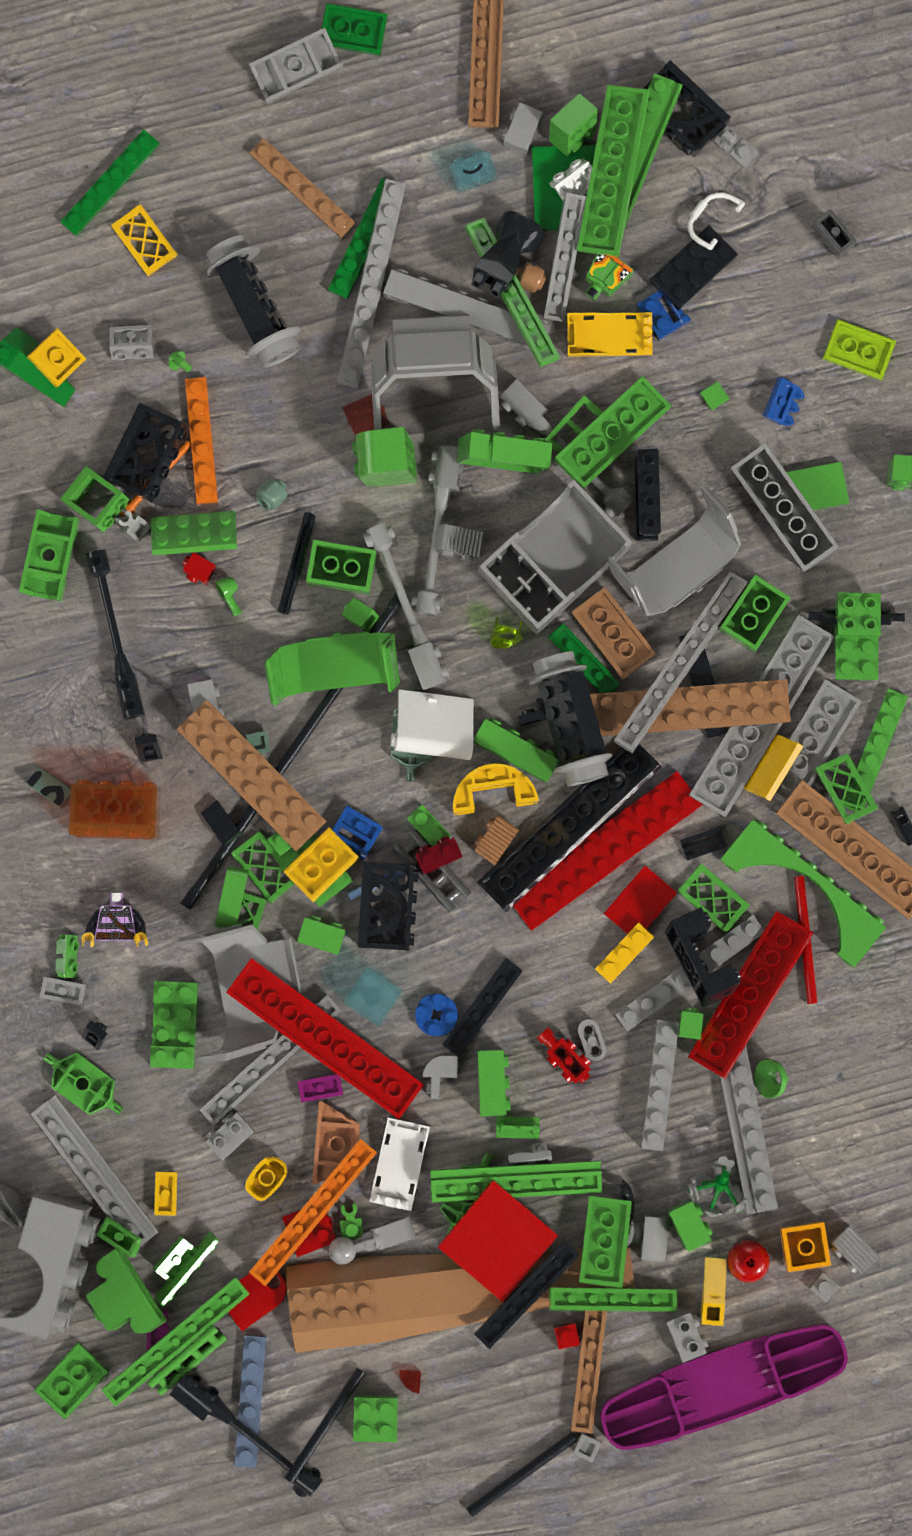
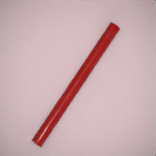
(807, 956)

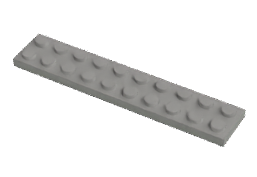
(745, 745)

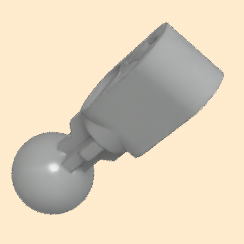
(343, 1250)

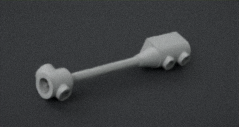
(531, 412)
(445, 480)
(424, 654)

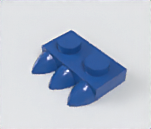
(782, 402)

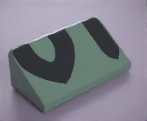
(49, 787)

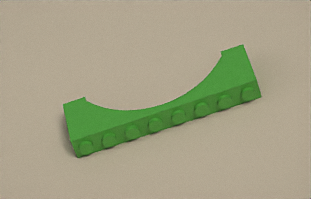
(855, 925)

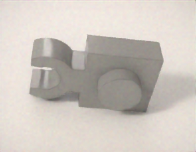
(133, 525)

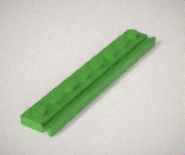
(659, 109)
(517, 1180)

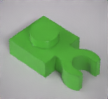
(352, 1226)

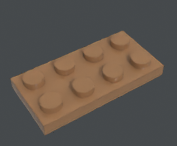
(613, 633)

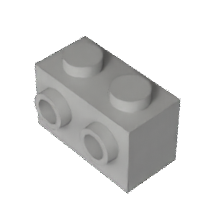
(229, 1136)
(686, 1336)

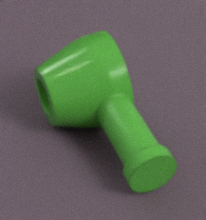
(226, 588)

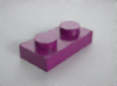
(320, 1088)

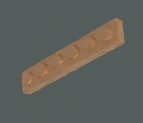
(302, 188)
(588, 1371)

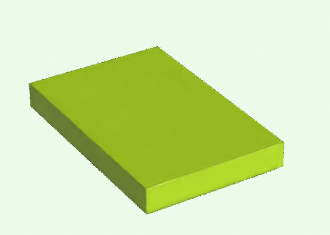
(859, 350)

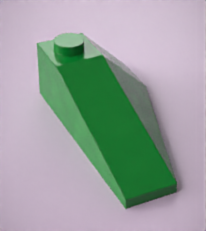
(14, 359)

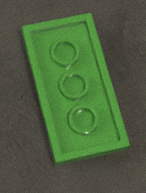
(193, 533)
(605, 1242)

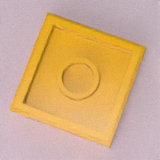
(56, 357)

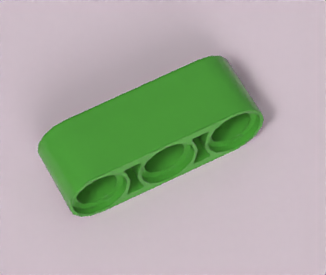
(231, 897)

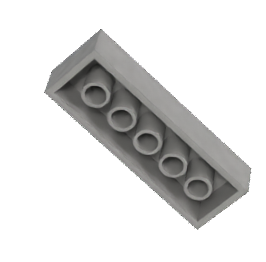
(785, 507)

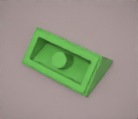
(119, 1237)

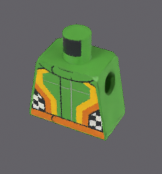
(606, 276)

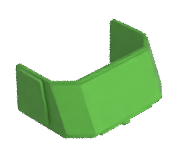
(332, 664)

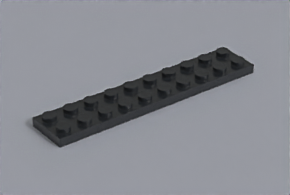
(567, 827)

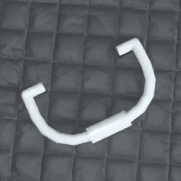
(698, 210)

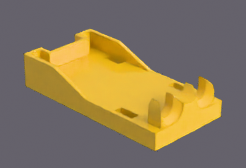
(609, 334)

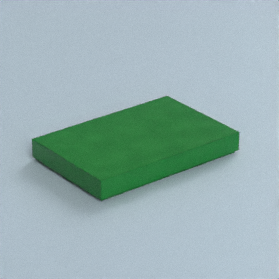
(355, 28)

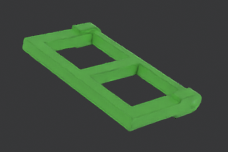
(567, 420)

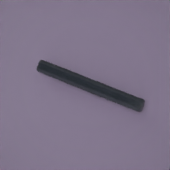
(296, 563)

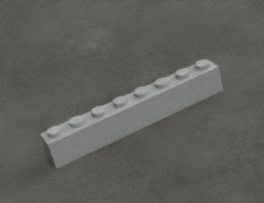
(443, 302)

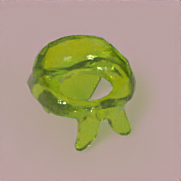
(500, 643)

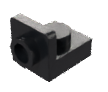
(529, 716)

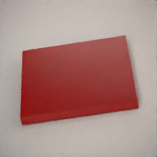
(497, 1241)

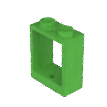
(82, 486)

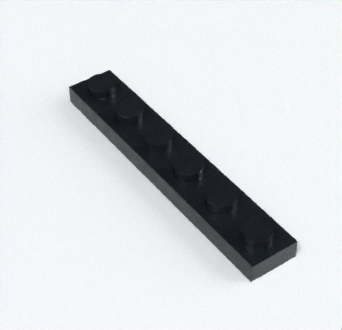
(526, 1294)

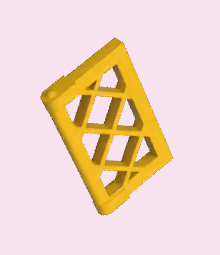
(127, 240)

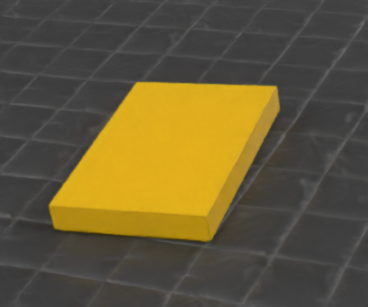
(773, 767)
(321, 864)

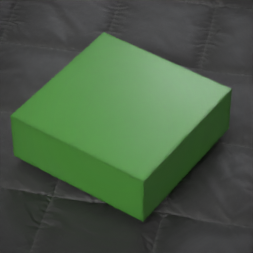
(714, 396)

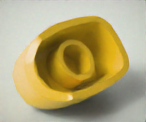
(266, 1178)

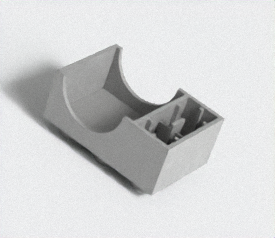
(555, 557)
(54, 1238)

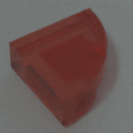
(411, 1380)

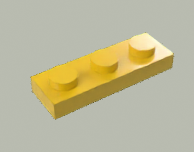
(624, 952)

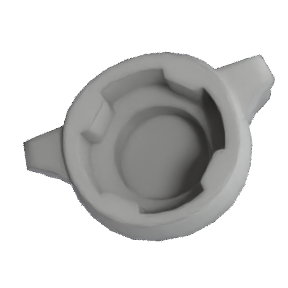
(634, 1234)

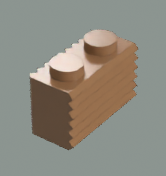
(496, 839)

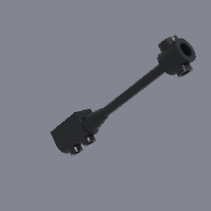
(125, 679)
(205, 1401)

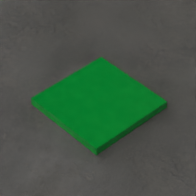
(546, 164)

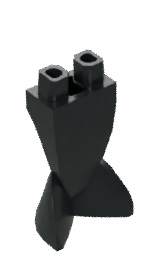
(499, 264)

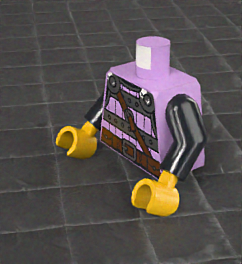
(115, 923)

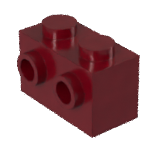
(439, 855)

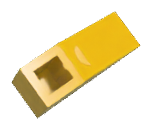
(713, 1291)

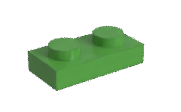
(427, 825)

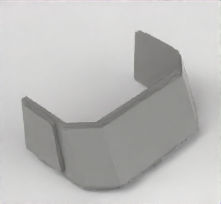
(683, 563)

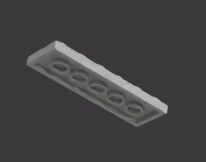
(818, 734)

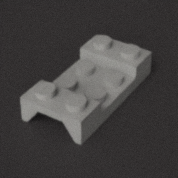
(296, 65)

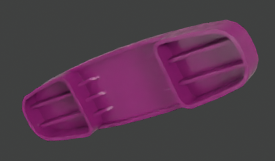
(723, 1386)

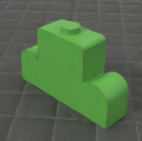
(123, 1296)

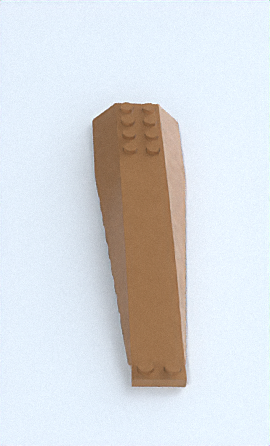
(398, 1298)

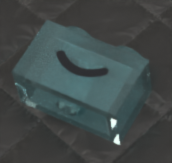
(472, 171)

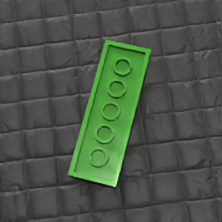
(612, 432)

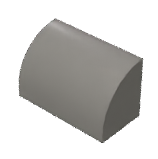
(654, 1238)

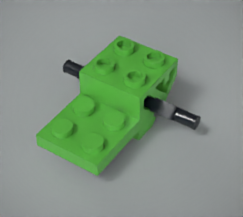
(856, 633)

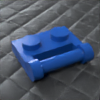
(661, 322)
(359, 826)

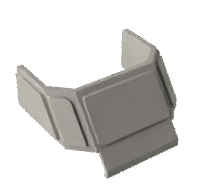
(431, 349)
(231, 951)

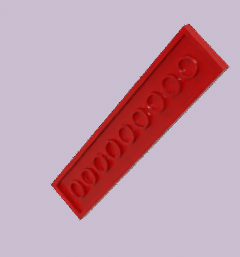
(608, 849)
(324, 1038)

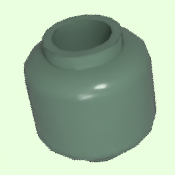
(271, 494)

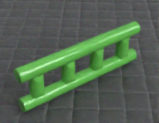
(198, 1356)

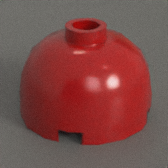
(743, 1252)

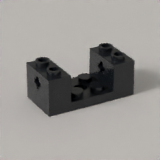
(682, 935)

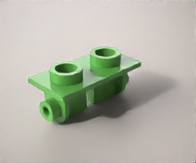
(68, 946)
(517, 1127)

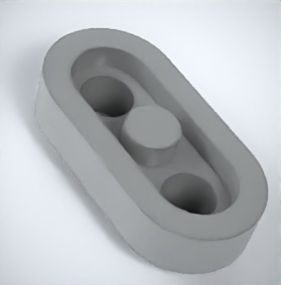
(591, 1040)

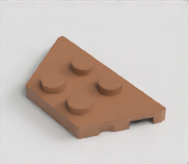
(334, 1140)

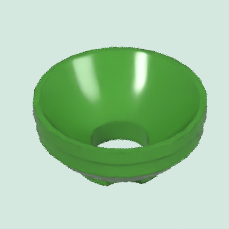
(766, 1078)

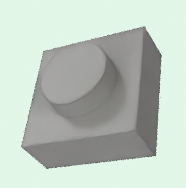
(824, 1287)
(587, 1447)

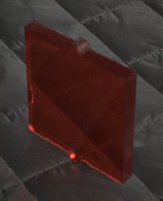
(361, 415)

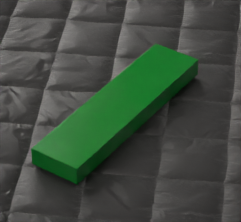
(595, 673)

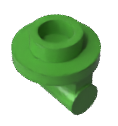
(177, 360)

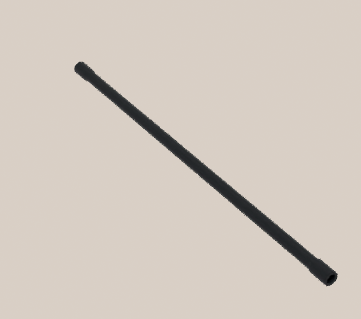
(195, 891)

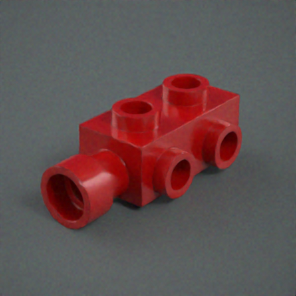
(568, 1060)

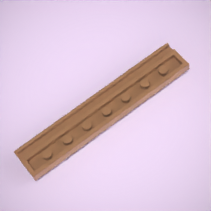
(486, 64)

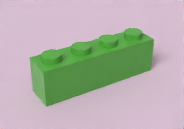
(515, 750)

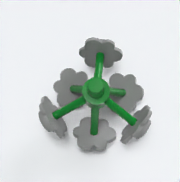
(729, 1194)

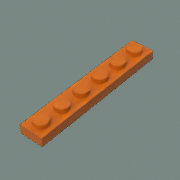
(201, 440)

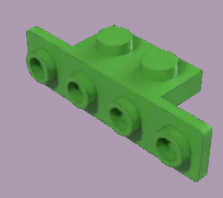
(180, 1263)

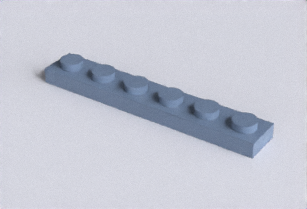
(250, 1398)

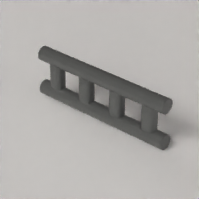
(432, 885)

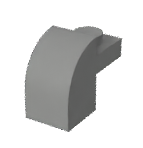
(439, 1067)

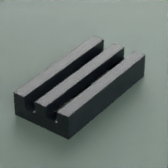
(720, 837)

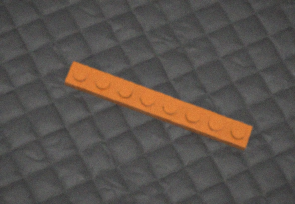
(313, 1212)

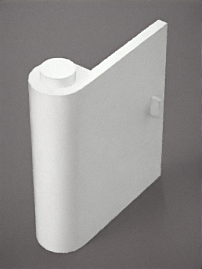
(434, 725)

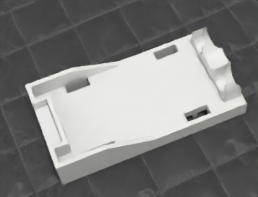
(399, 1164)

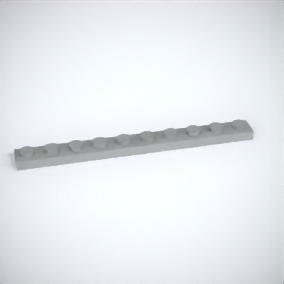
(371, 284)
(681, 662)

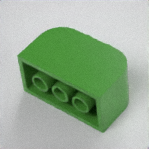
(385, 457)

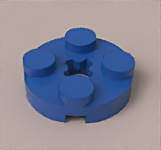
(435, 1027)

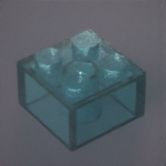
(373, 997)

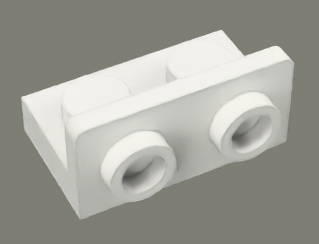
(574, 179)

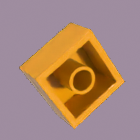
(805, 1246)

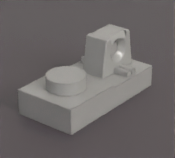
(735, 147)
(538, 1156)

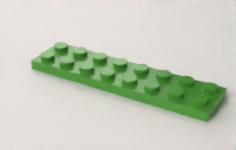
(613, 170)

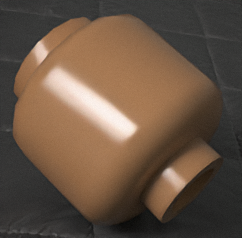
(531, 277)

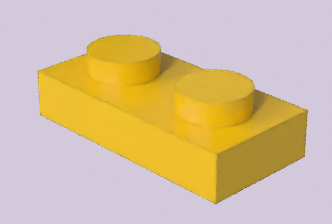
(165, 1193)

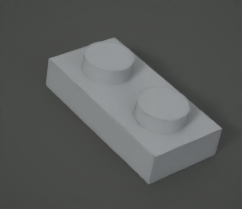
(62, 991)

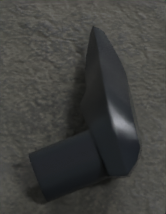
(627, 1195)

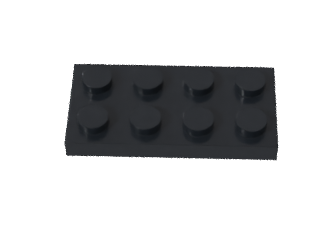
(693, 268)

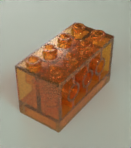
(122, 823)

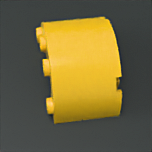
(493, 777)

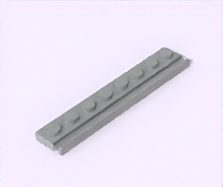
(748, 1137)
(92, 1168)

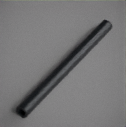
(324, 1426)
(521, 1474)

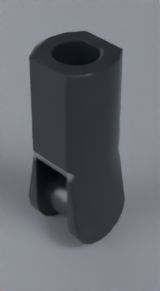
(905, 829)

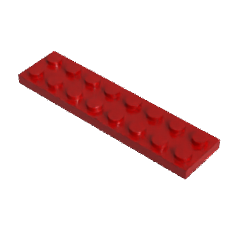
(744, 1009)

